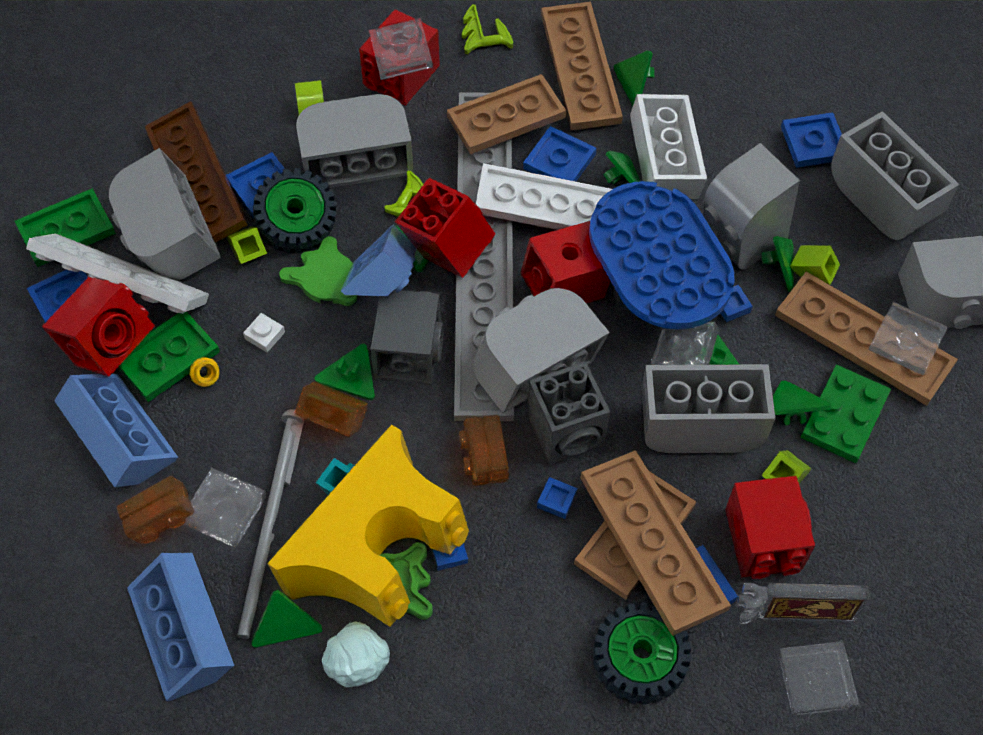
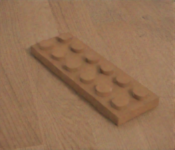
(581, 66)
(850, 329)
(655, 543)

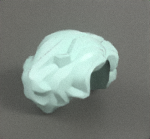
(355, 655)

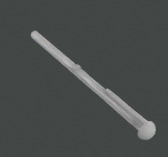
(282, 476)

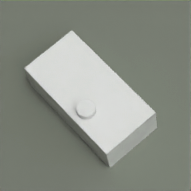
(668, 143)

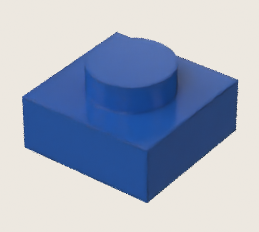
(737, 305)
(557, 498)
(446, 561)

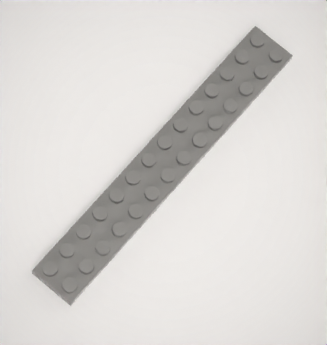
(484, 288)

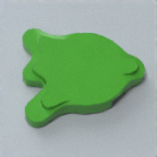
(322, 274)
(413, 578)

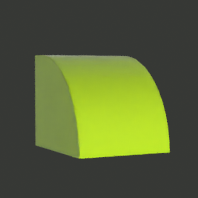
(308, 94)
(246, 244)
(817, 261)
(786, 465)

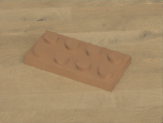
(506, 113)
(604, 557)

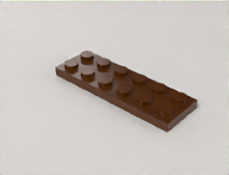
(189, 147)

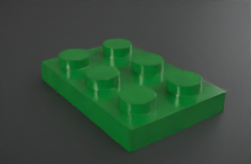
(75, 218)
(167, 355)
(852, 414)

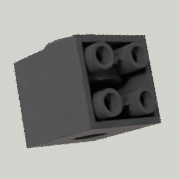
(407, 337)
(567, 412)

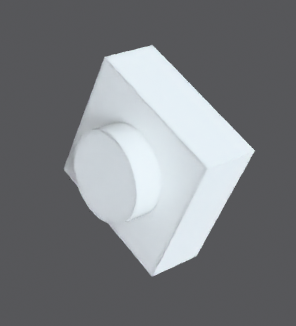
(264, 332)

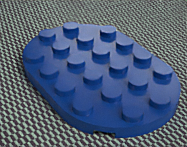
(661, 255)

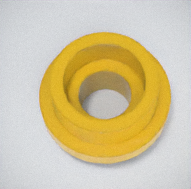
(212, 372)

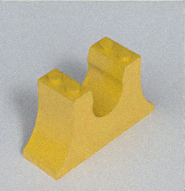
(367, 511)

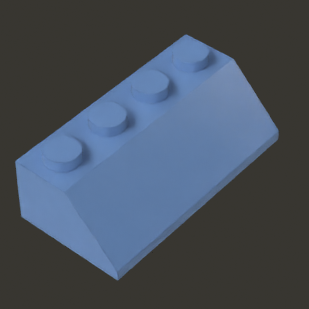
(382, 266)
(114, 428)
(179, 625)

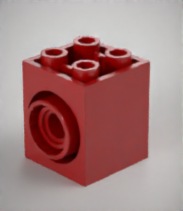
(402, 86)
(445, 227)
(565, 262)
(99, 325)
(770, 527)

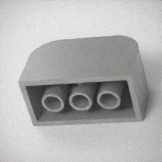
(355, 140)
(890, 177)
(751, 205)
(161, 217)
(945, 280)
(533, 341)
(707, 407)

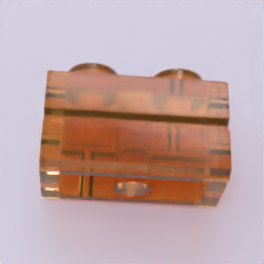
(331, 408)
(485, 450)
(155, 510)

